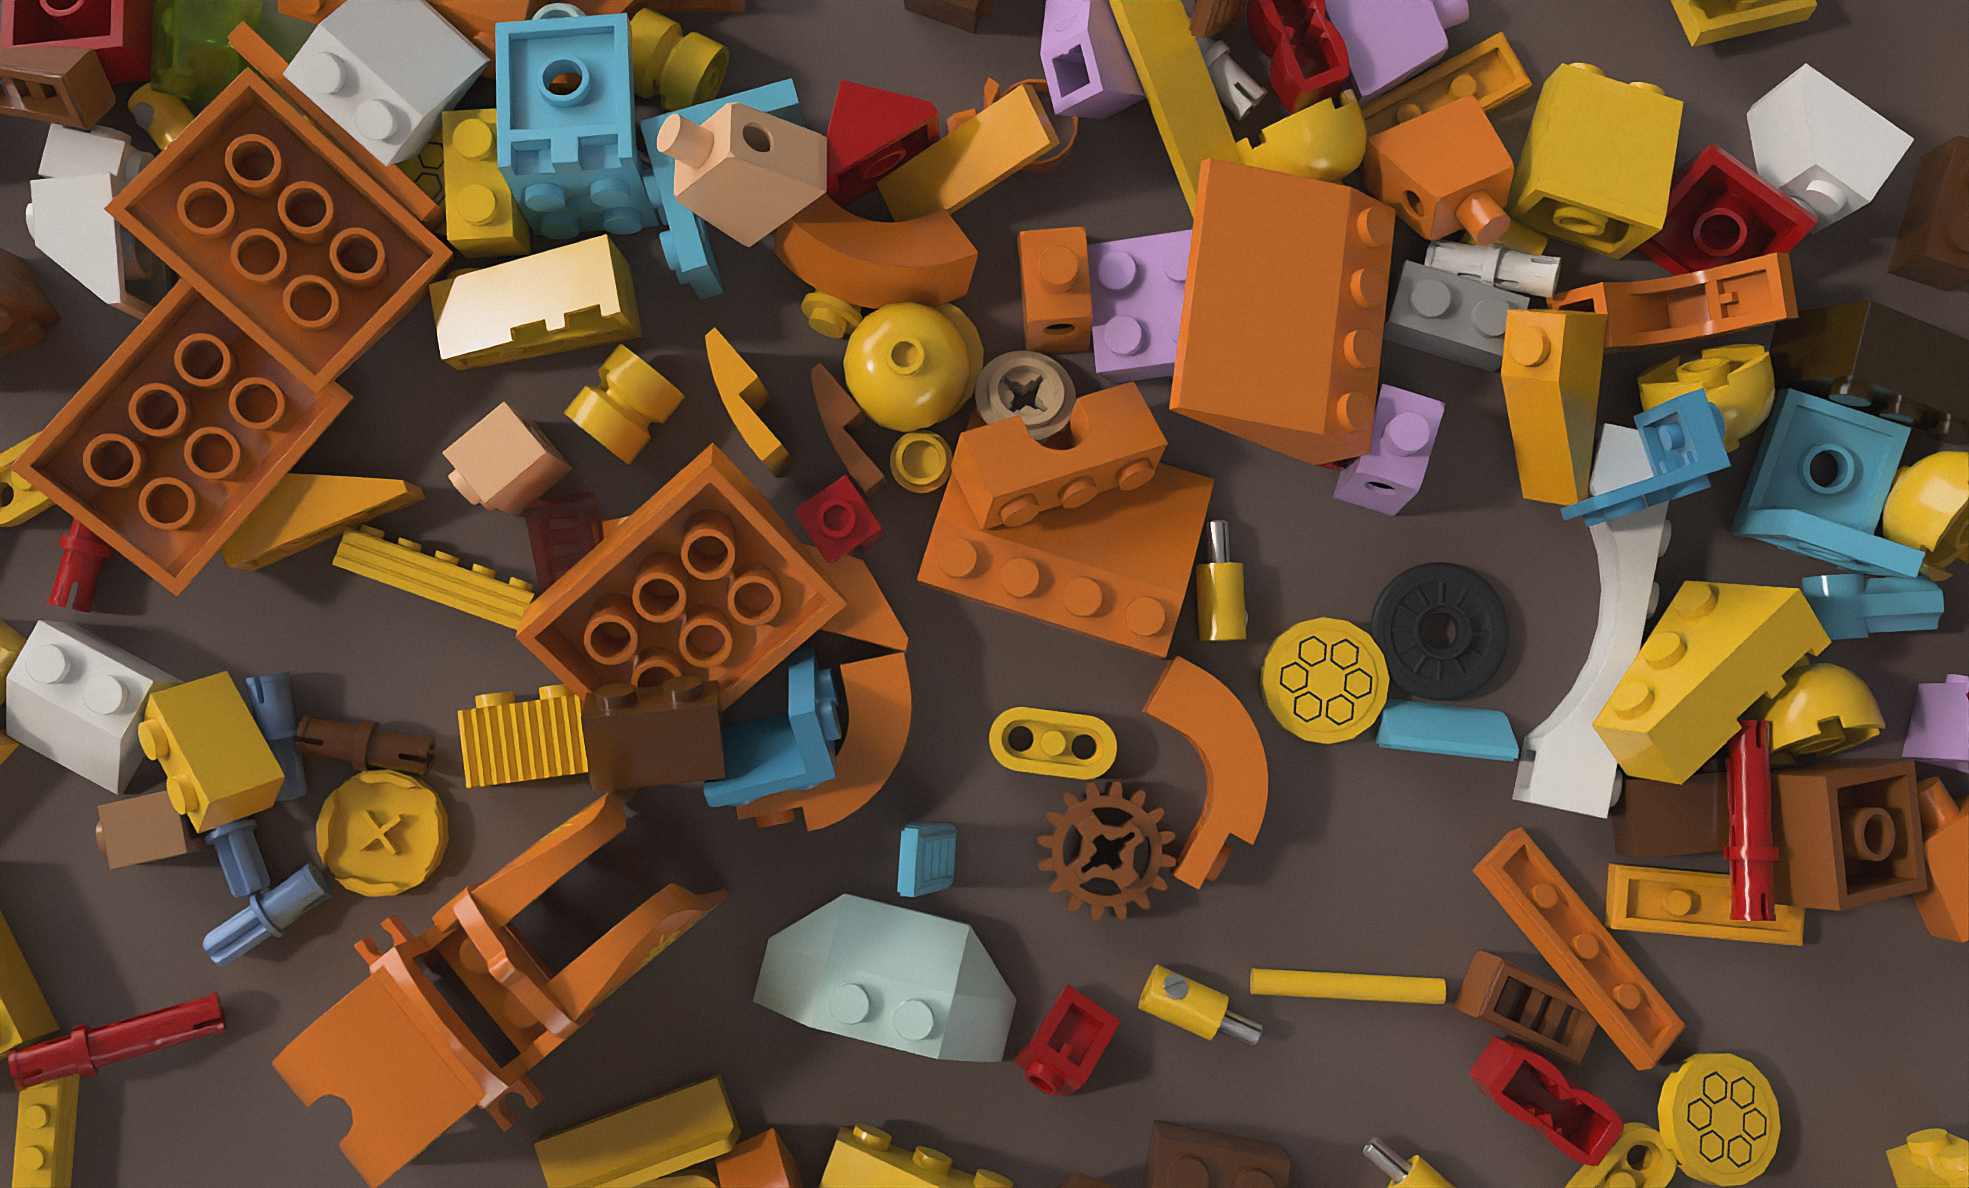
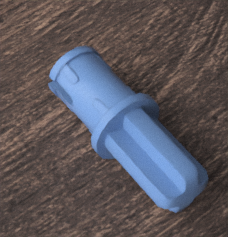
(277, 722)
(240, 857)
(267, 915)

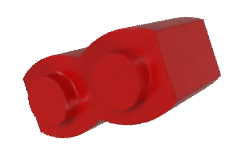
(1304, 50)
(1548, 1102)

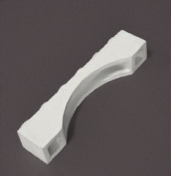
(1564, 757)

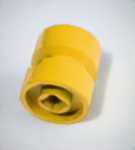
(675, 66)
(624, 404)

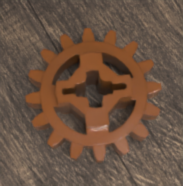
(1133, 829)

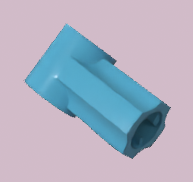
(1859, 606)

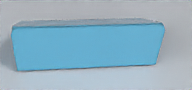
(1446, 730)

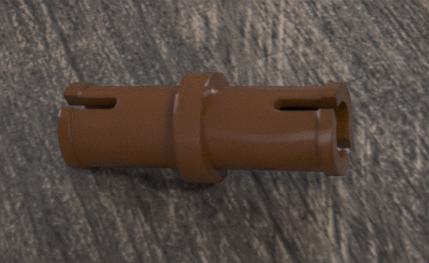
(365, 745)

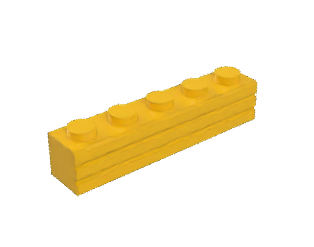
(434, 577)
(46, 1134)

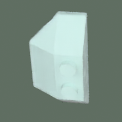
(889, 980)

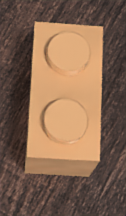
(505, 461)

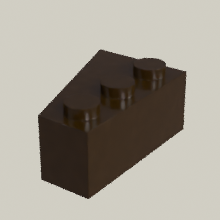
(1877, 365)

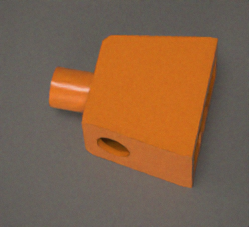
(1443, 172)
(1055, 289)
(1946, 859)

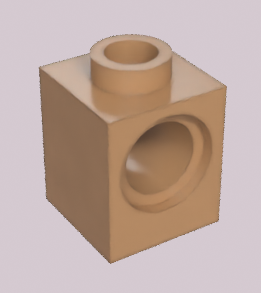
(145, 831)

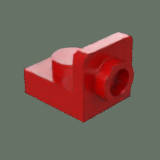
(838, 520)
(1067, 1044)

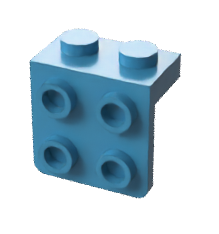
(1682, 448)
(784, 748)

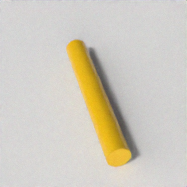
(1347, 986)

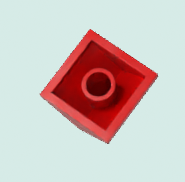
(872, 137)
(1724, 216)

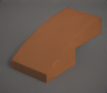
(840, 418)

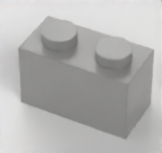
(1448, 315)

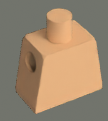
(744, 169)

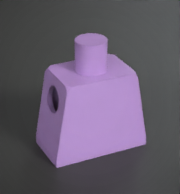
(1392, 40)
(1399, 453)

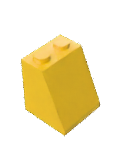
(1597, 161)

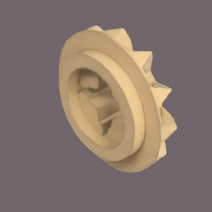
(1020, 373)

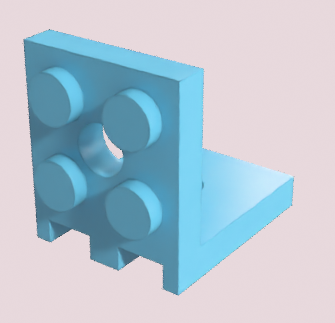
(575, 153)
(687, 241)
(1831, 521)

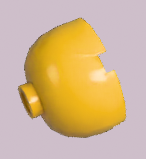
(1313, 142)
(907, 366)
(1733, 378)
(1931, 510)
(1817, 712)

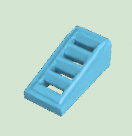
(926, 857)

